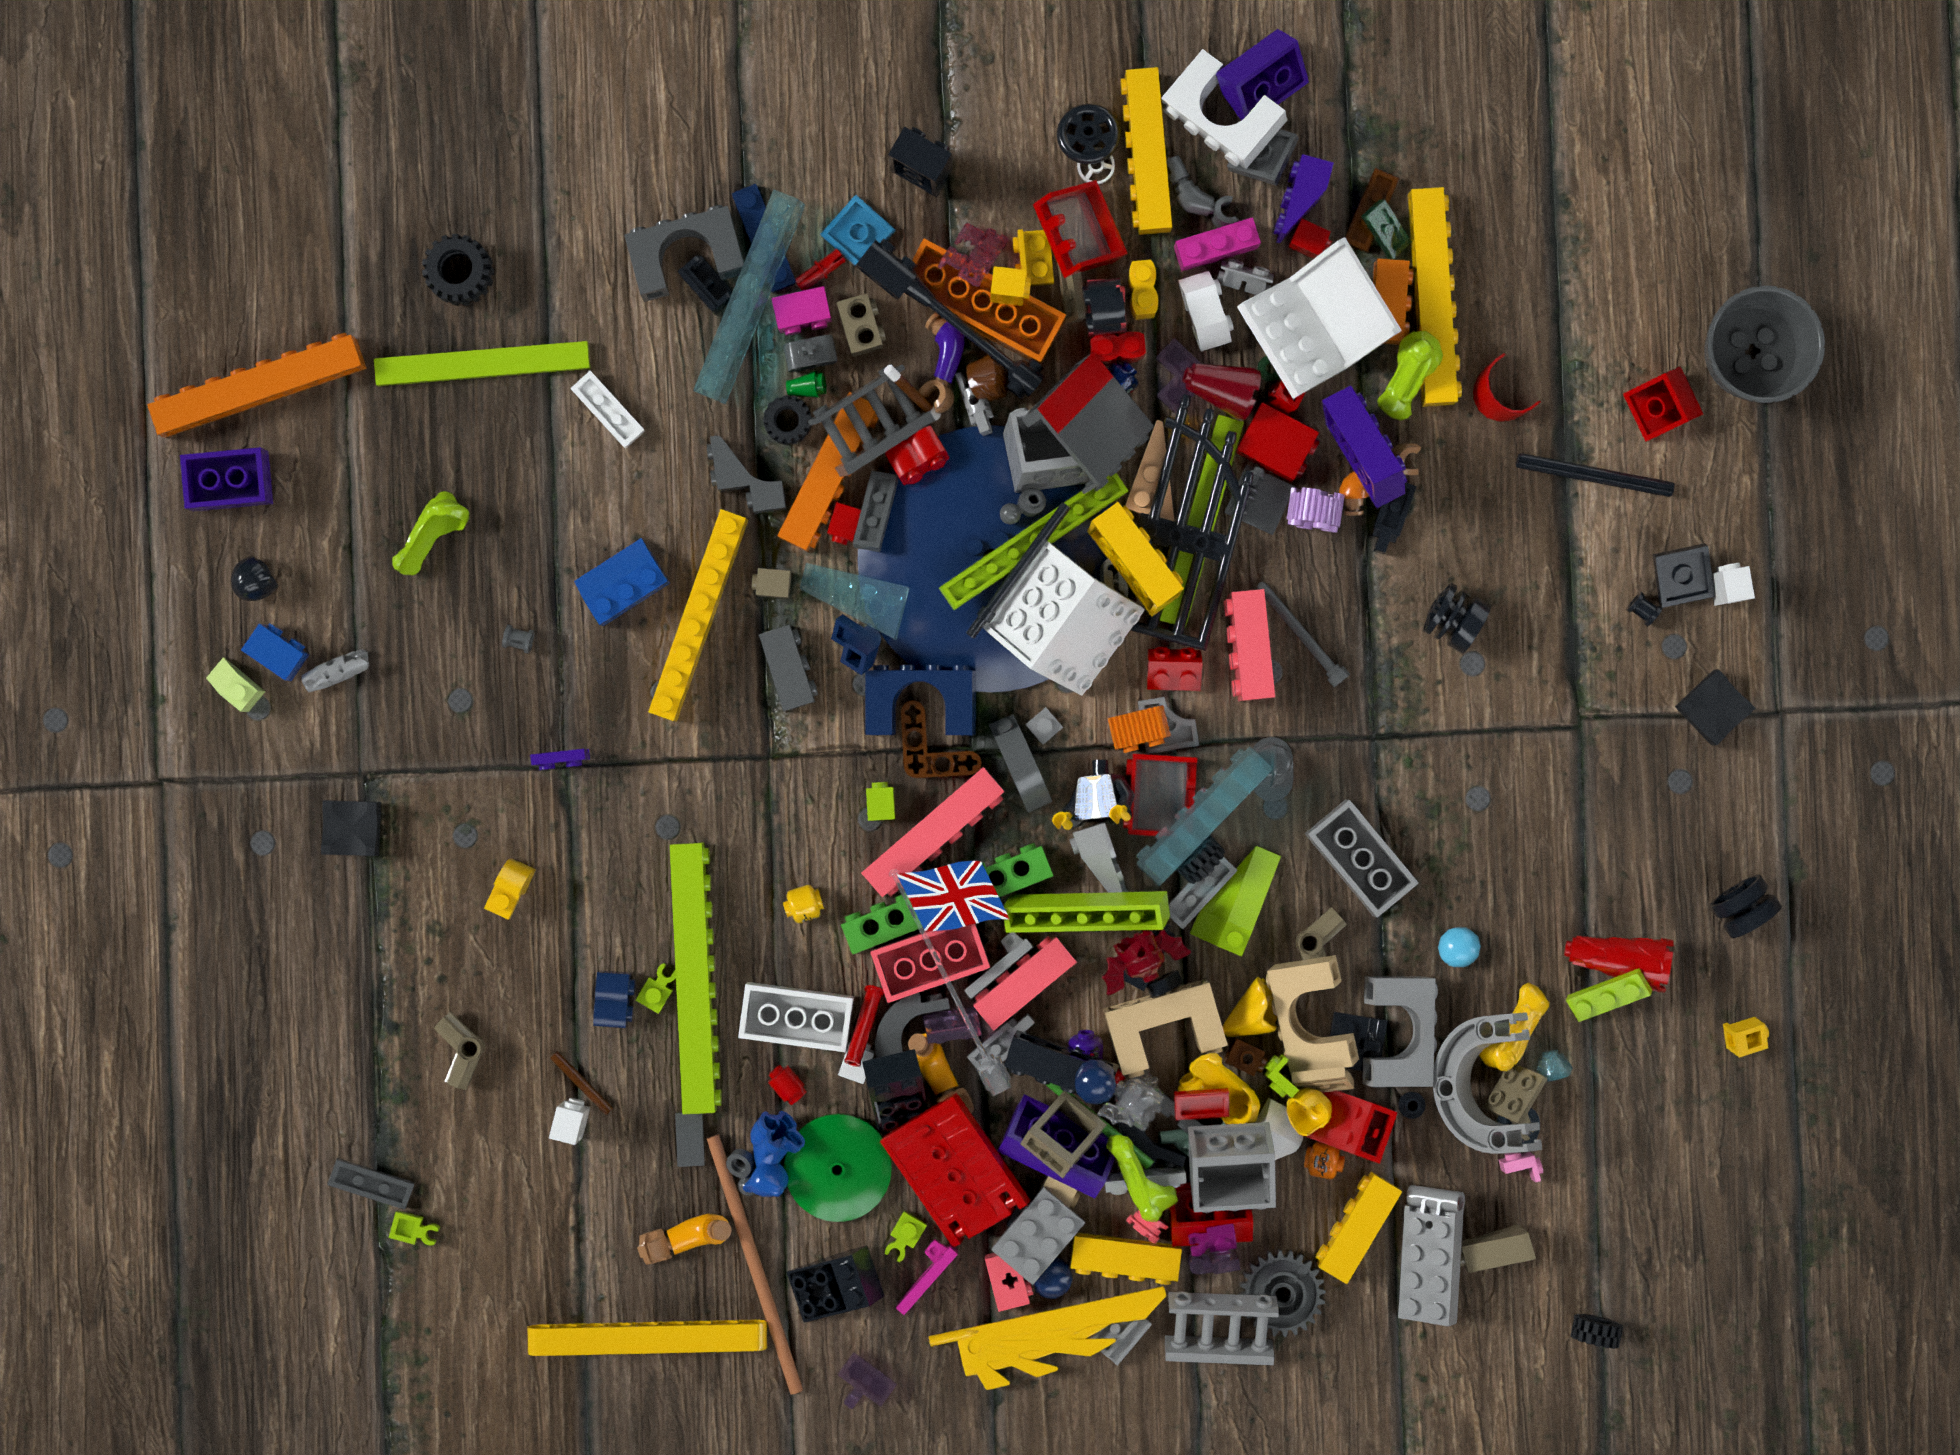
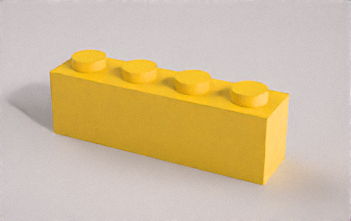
(1358, 1227)
(1125, 1257)

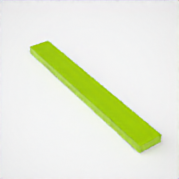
(482, 363)
(1004, 558)
(1183, 562)

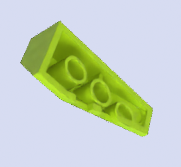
(1235, 908)

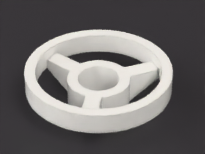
(1096, 171)

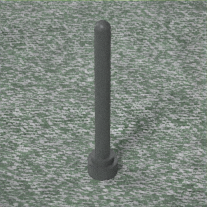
(1334, 672)

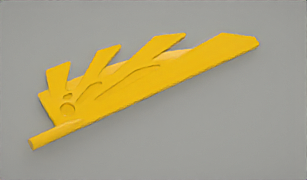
(1036, 1335)

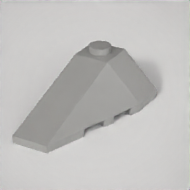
(1099, 855)

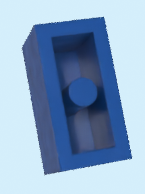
(275, 651)

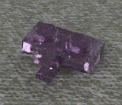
(865, 1380)

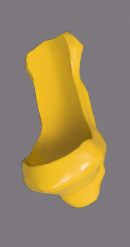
(1507, 1054)
(1242, 1099)

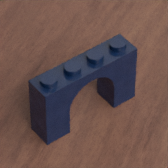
(886, 685)

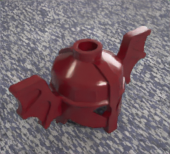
(1141, 958)

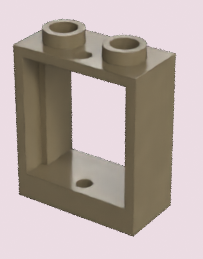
(1059, 1158)

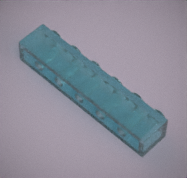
(1204, 816)

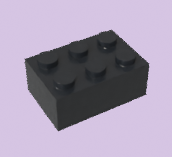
(921, 161)

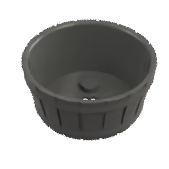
(1783, 331)

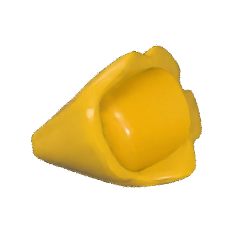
(1252, 1013)

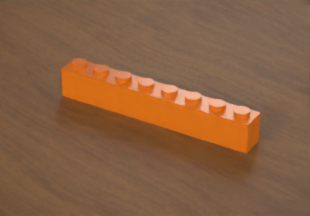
(257, 385)

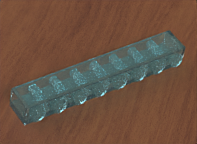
(749, 296)

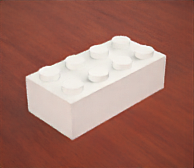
(796, 1017)

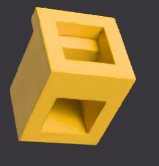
(1746, 1036)

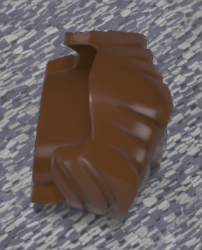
(987, 379)

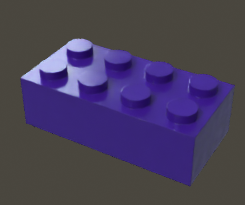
(1364, 446)
(1091, 1169)

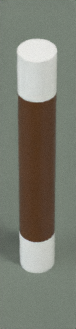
(910, 391)

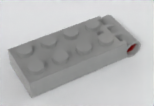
(1431, 1255)

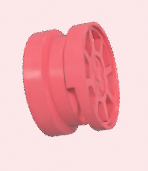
(1148, 1229)

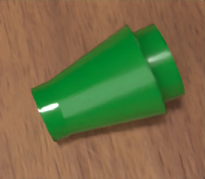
(807, 385)

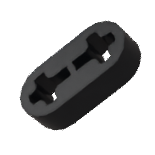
(1164, 983)

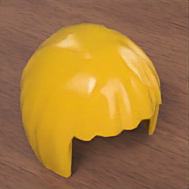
(1308, 1111)

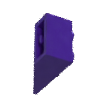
(1308, 185)

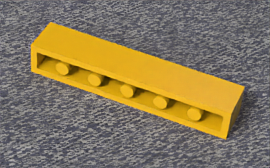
(1147, 151)

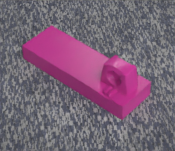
(941, 1257)

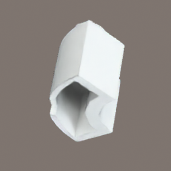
(1202, 301)

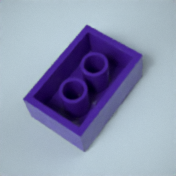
(226, 479)

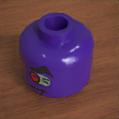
(1087, 1043)

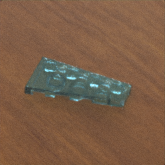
(864, 598)

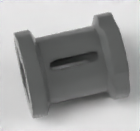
(518, 638)

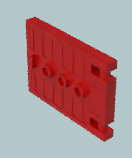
(954, 1170)

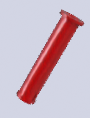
(863, 1025)

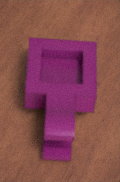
(1217, 1239)

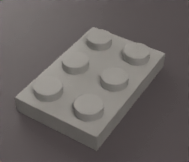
(1038, 1235)

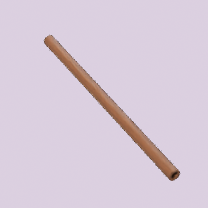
(755, 1265)

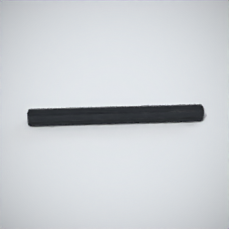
(1595, 475)

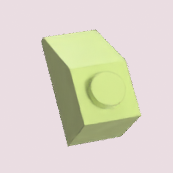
(235, 686)

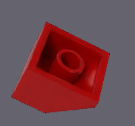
(1663, 403)

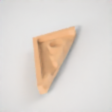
(1147, 477)

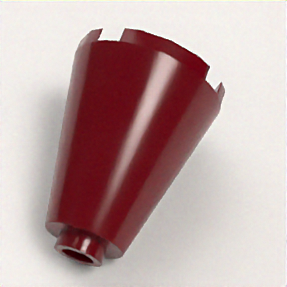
(1224, 387)

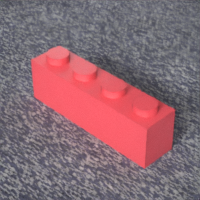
(1023, 983)

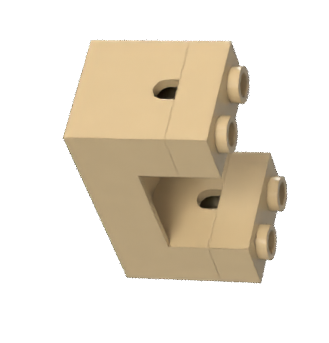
(1189, 1000)

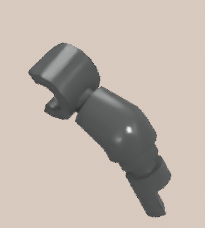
(1195, 200)

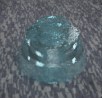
(1554, 1066)

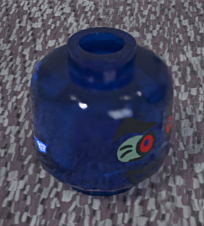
(1125, 376)

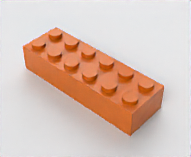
(1021, 329)

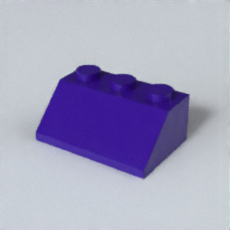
(1268, 69)

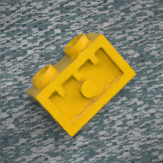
(1034, 256)

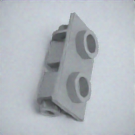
(1236, 272)

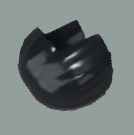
(252, 580)

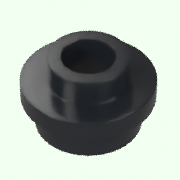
(1403, 1105)

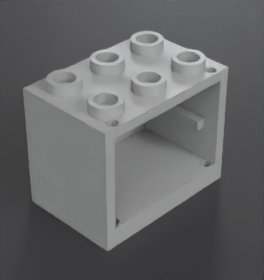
(1038, 456)
(1232, 1167)

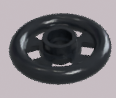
(1089, 154)

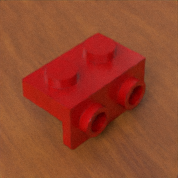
(1174, 669)

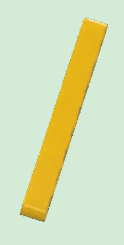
(647, 1337)

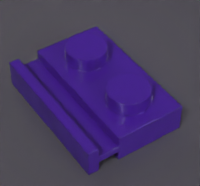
(571, 757)

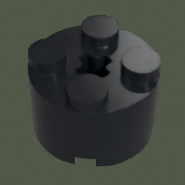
(1105, 307)

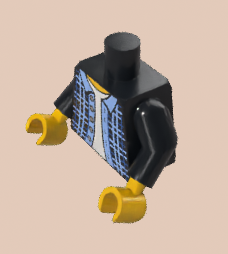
(1097, 798)

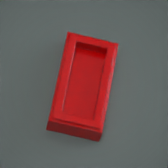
(1201, 1104)

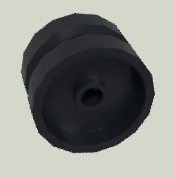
(1745, 906)

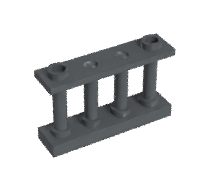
(872, 447)

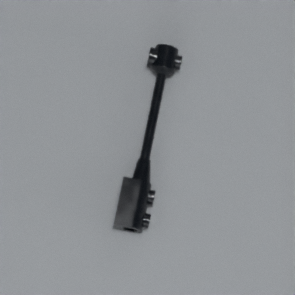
(899, 277)

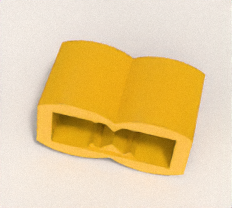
(1141, 283)

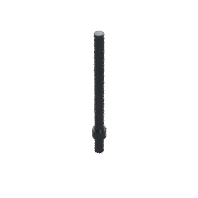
(986, 613)

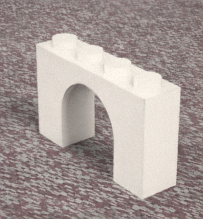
(1238, 141)

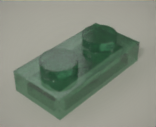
(1386, 229)

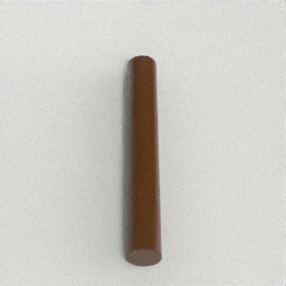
(581, 1083)

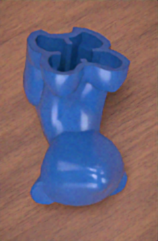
(771, 1140)

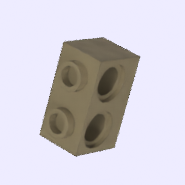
(855, 326)

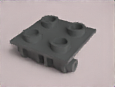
(1265, 501)

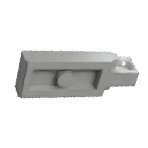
(1001, 1039)

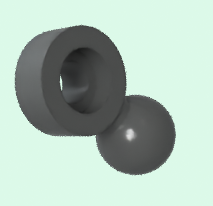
(1011, 513)
(741, 1164)

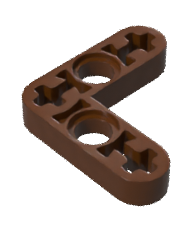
(929, 759)

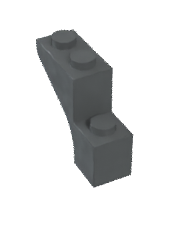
(732, 475)

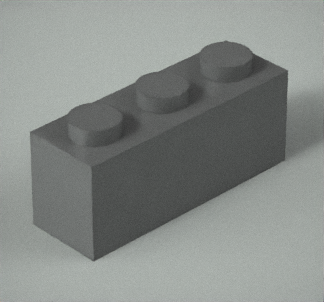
(788, 667)

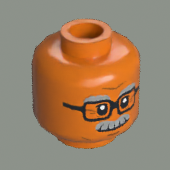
(1323, 1161)

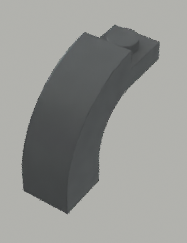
(1020, 763)
(890, 1029)

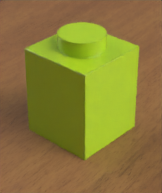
(880, 802)

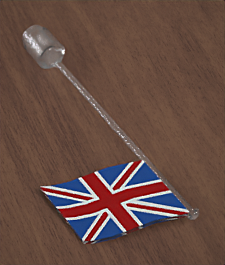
(947, 901)

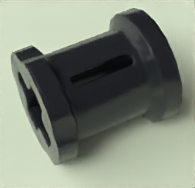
(1644, 609)

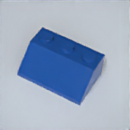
(621, 582)

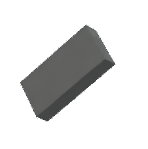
(690, 1139)

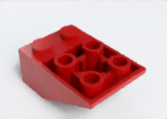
(1356, 1126)

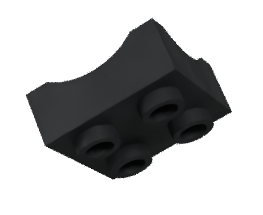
(1714, 707)
(351, 828)

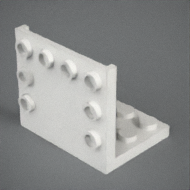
(1320, 319)
(1063, 620)

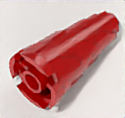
(1621, 955)

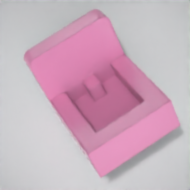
(1517, 1161)

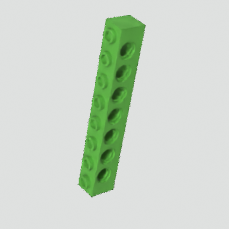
(860, 940)

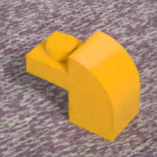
(509, 887)

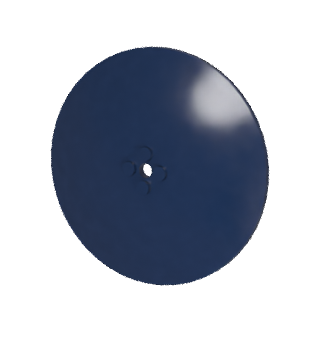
(944, 529)

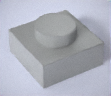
(1044, 726)

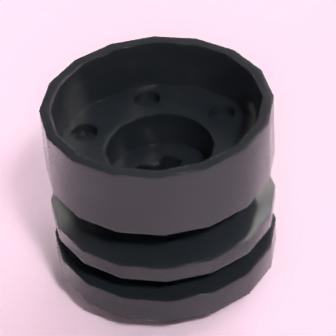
(1457, 618)

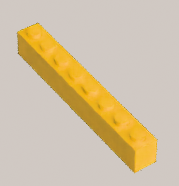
(1433, 290)
(698, 615)

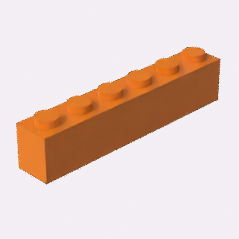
(823, 482)

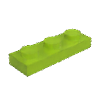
(1609, 995)

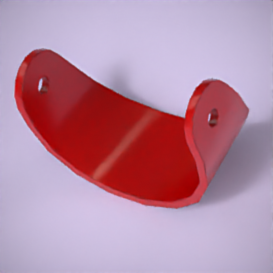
(1488, 404)

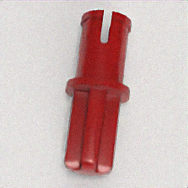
(820, 270)

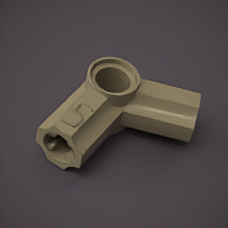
(1322, 930)
(463, 1064)

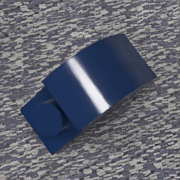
(859, 644)

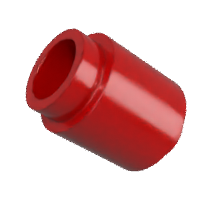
(786, 1084)

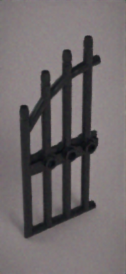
(1190, 539)

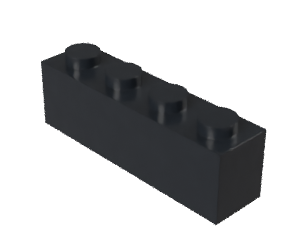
(1047, 1061)

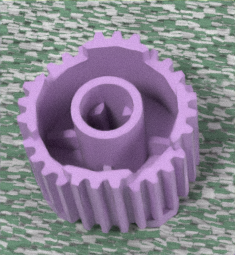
(1316, 509)

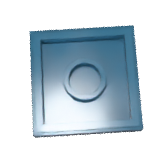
(856, 230)

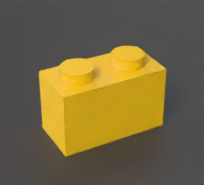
(1009, 286)

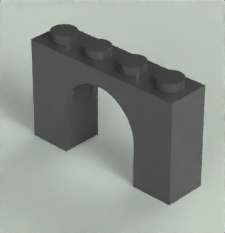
(649, 244)

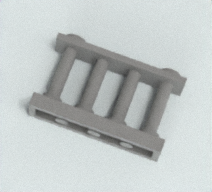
(1215, 1349)

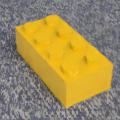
(1135, 558)

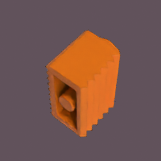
(1138, 728)

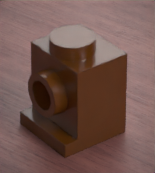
(1235, 1056)

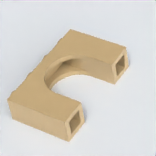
(1301, 1047)

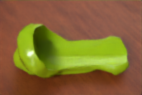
(1416, 358)
(437, 519)
(1147, 1196)

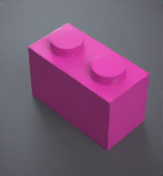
(801, 311)

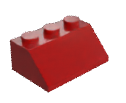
(1185, 1221)

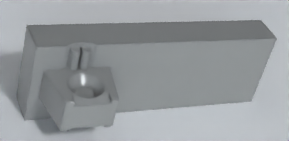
(1016, 948)

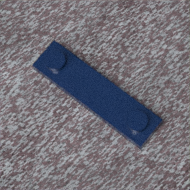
(751, 211)

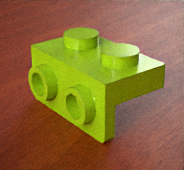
(1279, 1082)

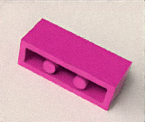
(1217, 244)

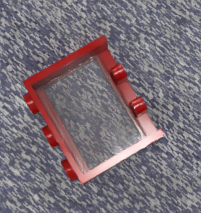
(1079, 228)
(1160, 790)

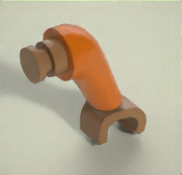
(1354, 490)

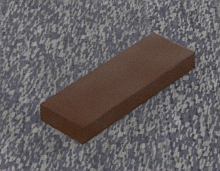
(1379, 187)

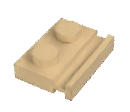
(1324, 1079)

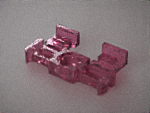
(985, 245)

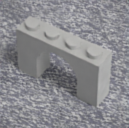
(1416, 1063)

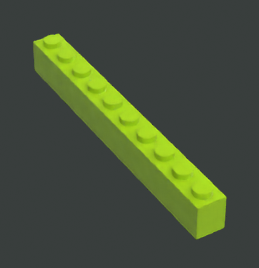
(693, 978)

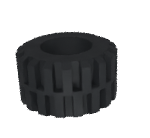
(445, 251)

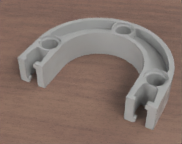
(1458, 1106)

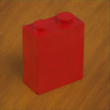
(1278, 443)

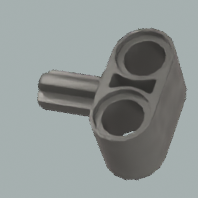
(810, 353)

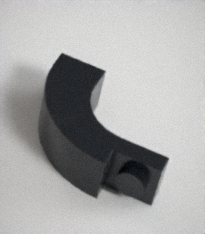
(1168, 1156)

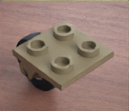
(1514, 1097)

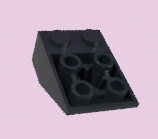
(895, 1089)
(836, 1284)

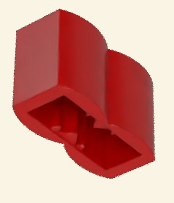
(1125, 348)
(917, 456)

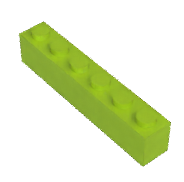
(1087, 912)

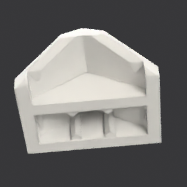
(1284, 1136)

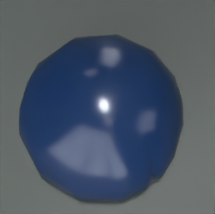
(1095, 1082)
(1055, 1280)

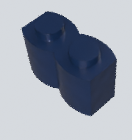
(612, 999)

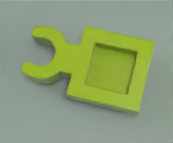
(655, 992)
(409, 1228)
(907, 1232)

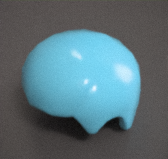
(1459, 947)

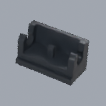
(706, 284)

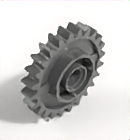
(1298, 1278)

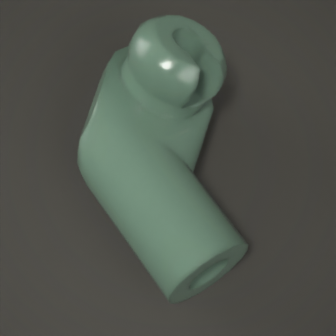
(1176, 1137)

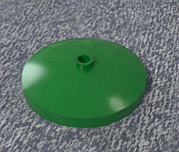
(864, 1163)

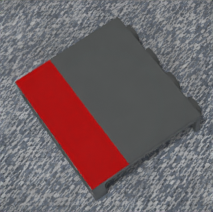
(1093, 420)

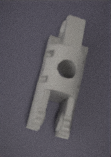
(978, 413)
(335, 670)

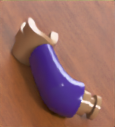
(951, 347)

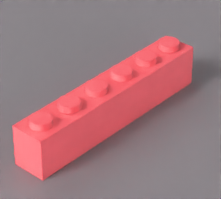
(934, 830)

